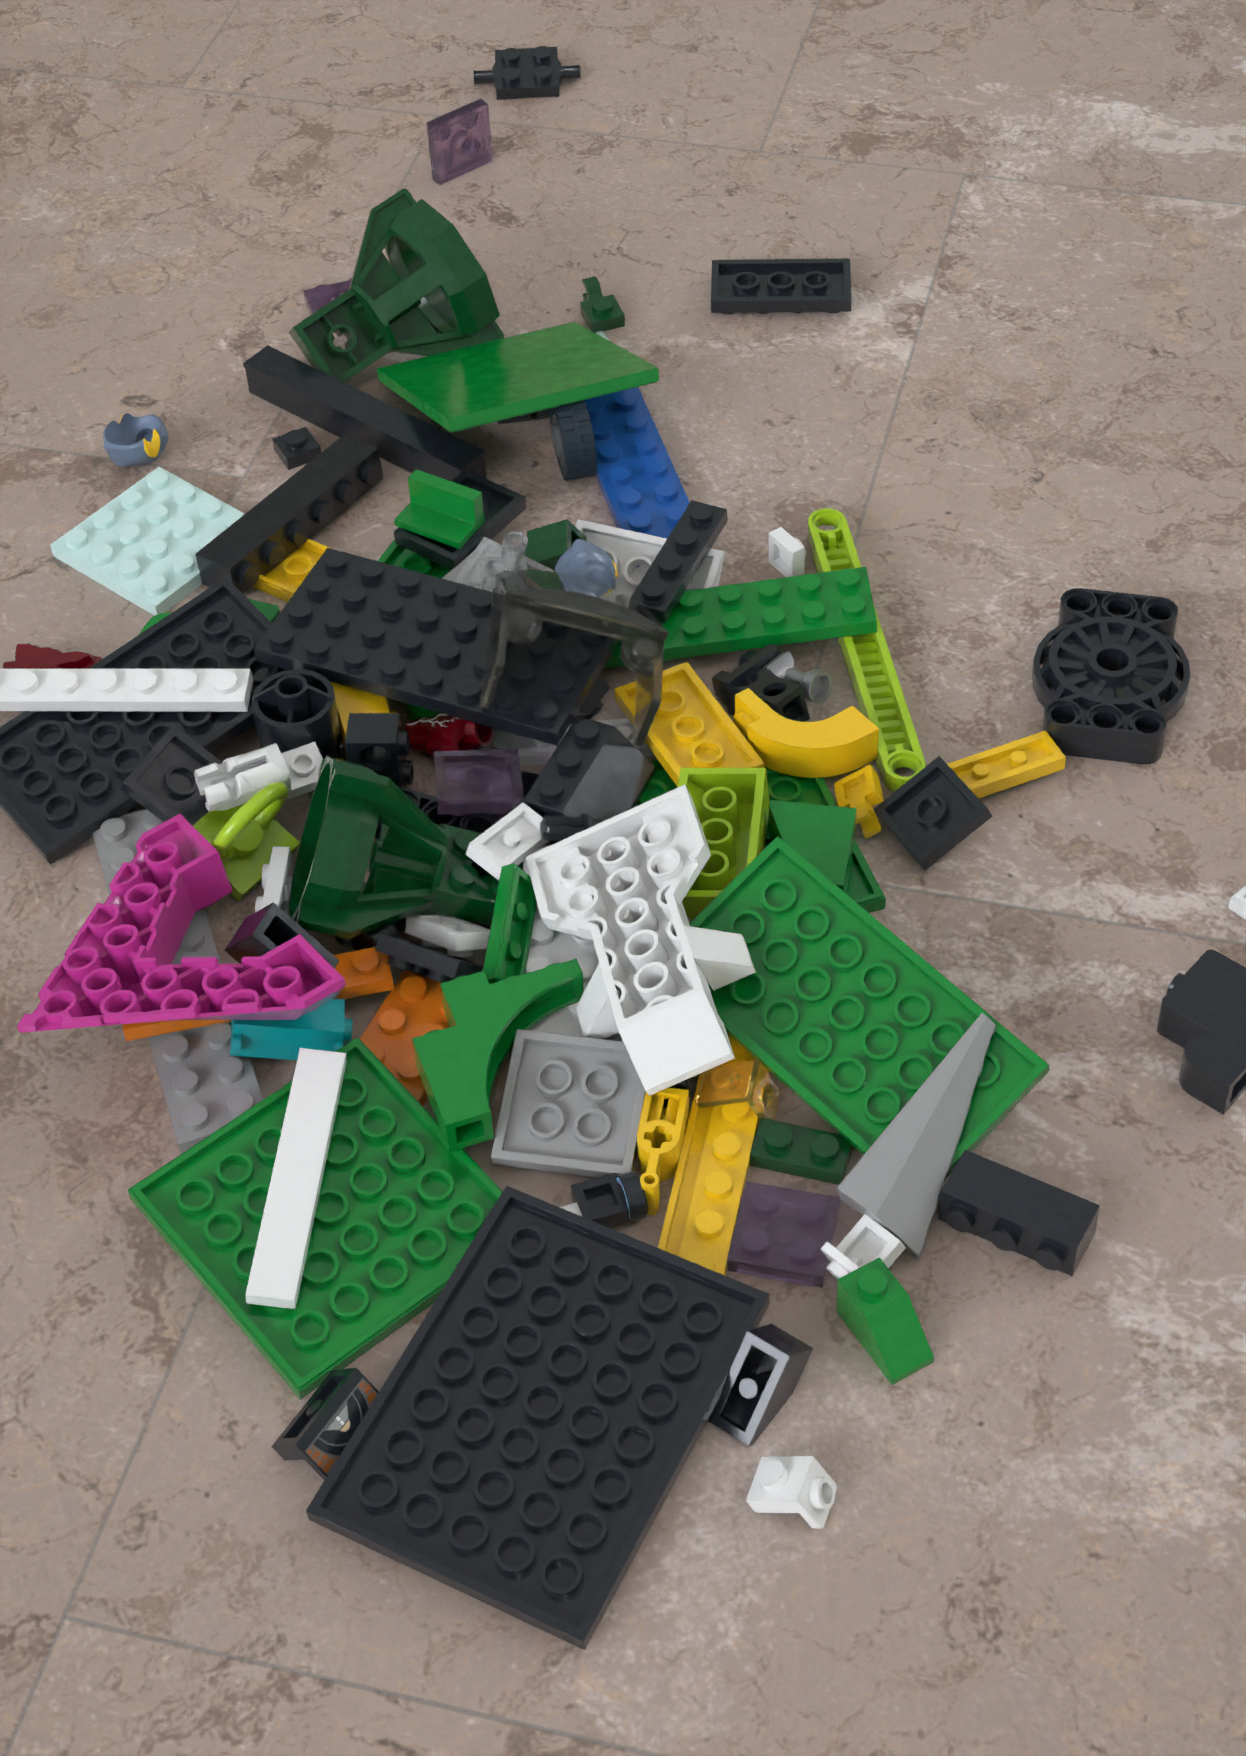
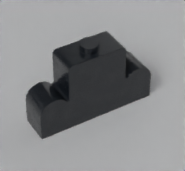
(1208, 1019)

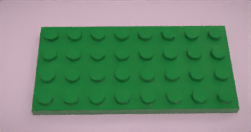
(849, 1005)

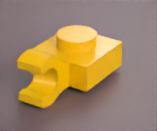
(862, 792)

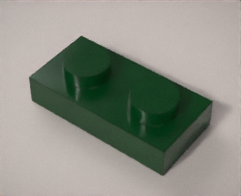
(800, 1151)

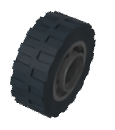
(573, 440)

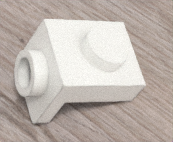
(862, 1245)
(793, 1486)

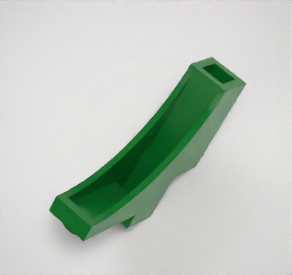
(483, 1021)

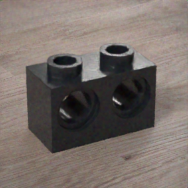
(380, 745)

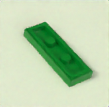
(510, 925)

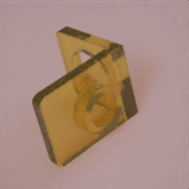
(739, 1084)

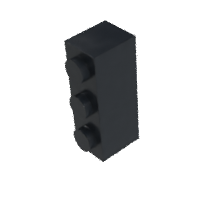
(1018, 1212)

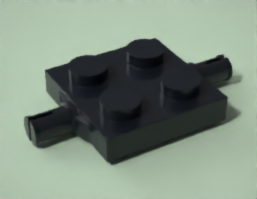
(527, 73)

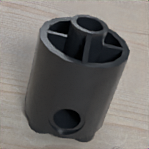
(298, 710)

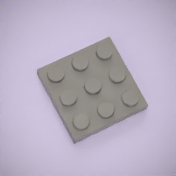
(569, 1106)

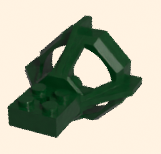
(399, 303)
(411, 865)

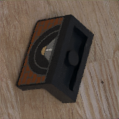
(327, 1420)

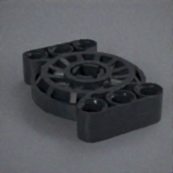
(1111, 675)

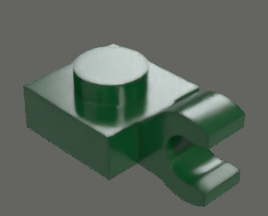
(600, 311)

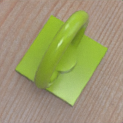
(247, 836)

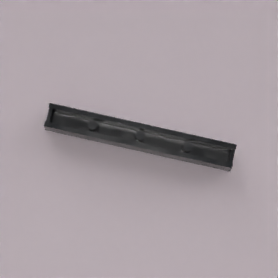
(349, 411)

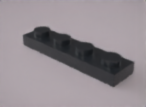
(680, 558)

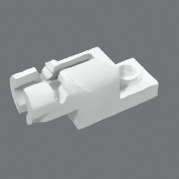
(246, 774)

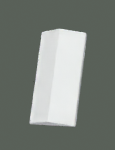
(633, 549)

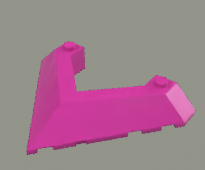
(125, 951)

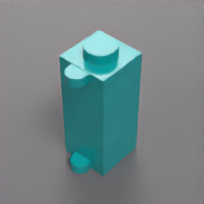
(282, 1039)

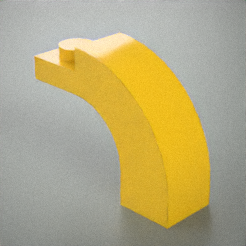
(806, 748)

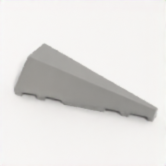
(908, 1163)

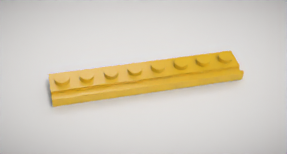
(710, 1179)

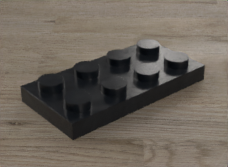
(781, 286)

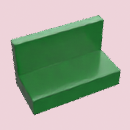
(441, 510)

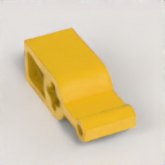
(661, 1140)

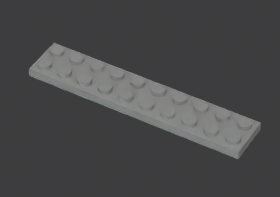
(194, 1065)

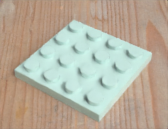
(148, 540)

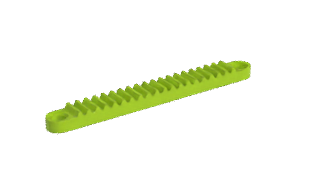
(869, 660)

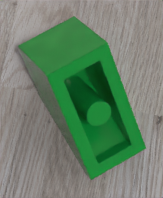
(883, 1320)

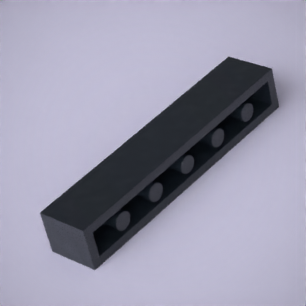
(291, 514)

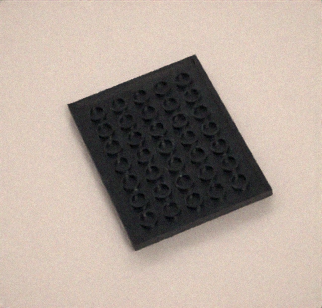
(540, 1415)

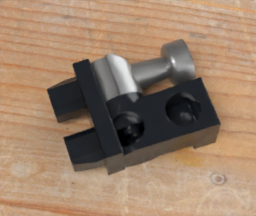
(775, 682)

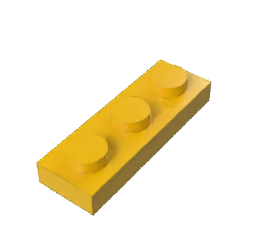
(1010, 764)

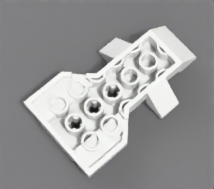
(626, 893)

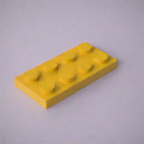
(690, 726)

